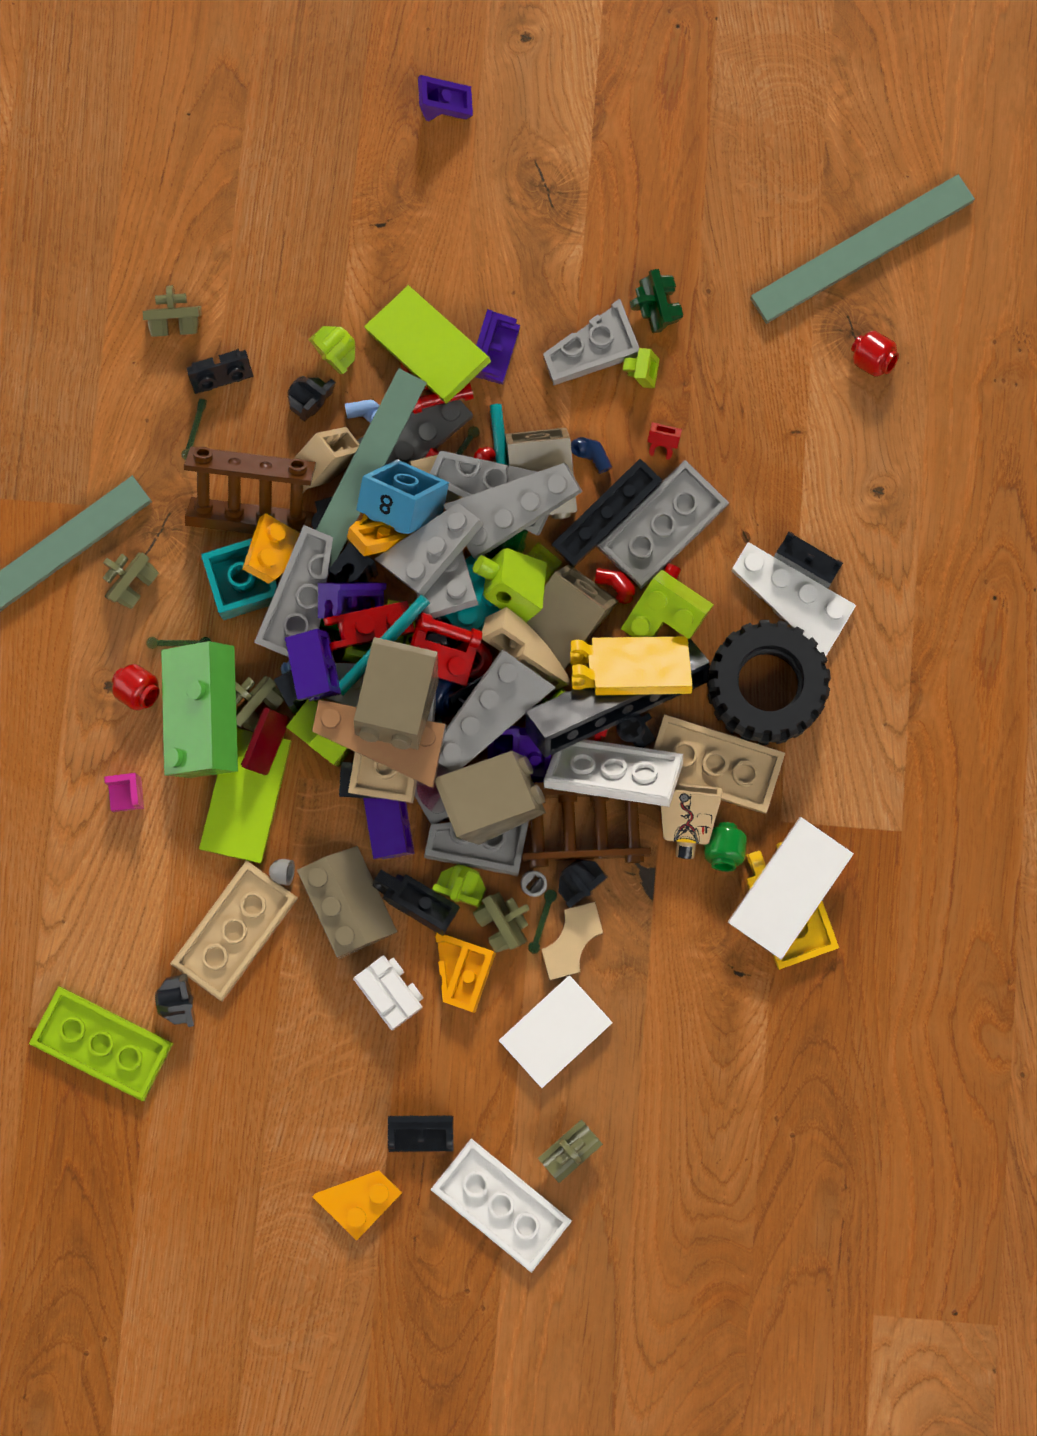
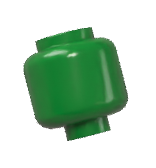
(726, 847)

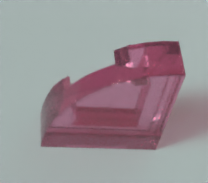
(428, 795)

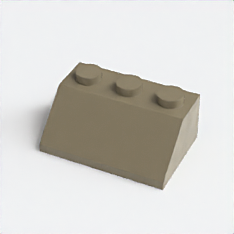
(347, 901)

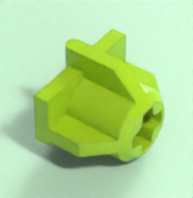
(335, 347)
(461, 885)

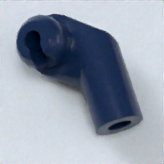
(593, 451)

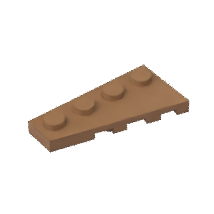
(337, 724)

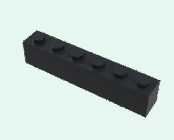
(582, 714)

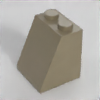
(542, 451)
(570, 611)
(396, 694)
(490, 797)

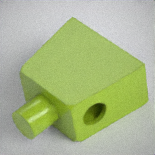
(513, 582)

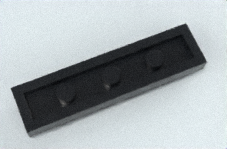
(606, 513)

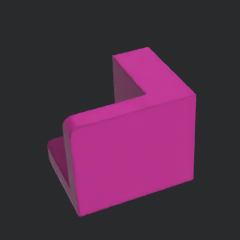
(125, 792)

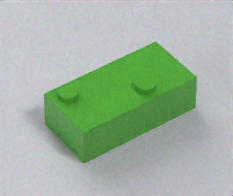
(199, 710)

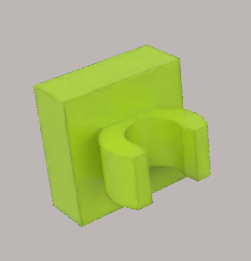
(643, 368)

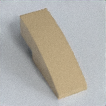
(516, 637)

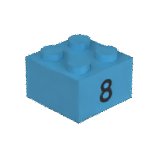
(402, 496)

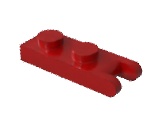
(364, 625)

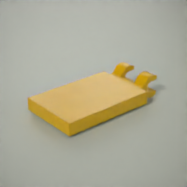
(632, 665)
(815, 937)

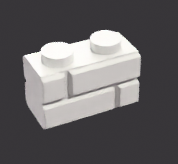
(389, 992)

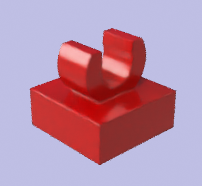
(663, 436)

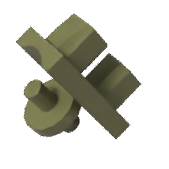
(159, 318)
(137, 568)
(263, 692)
(507, 918)
(570, 1151)

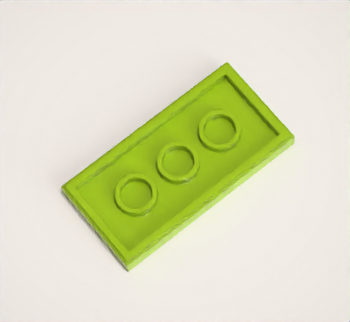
(427, 344)
(244, 806)
(101, 1043)

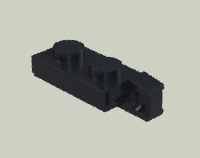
(417, 901)

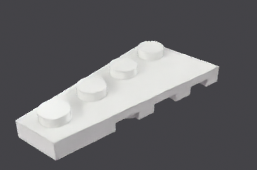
(794, 596)

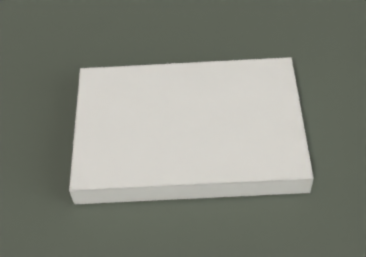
(555, 1031)

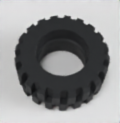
(797, 652)

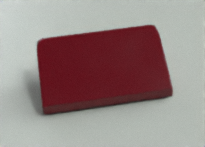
(265, 741)

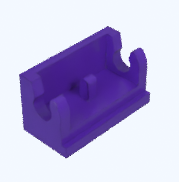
(498, 342)
(348, 597)
(312, 665)
(388, 828)

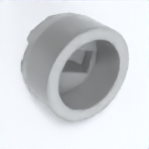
(282, 871)
(538, 887)

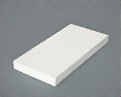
(615, 772)
(790, 888)
(501, 1205)

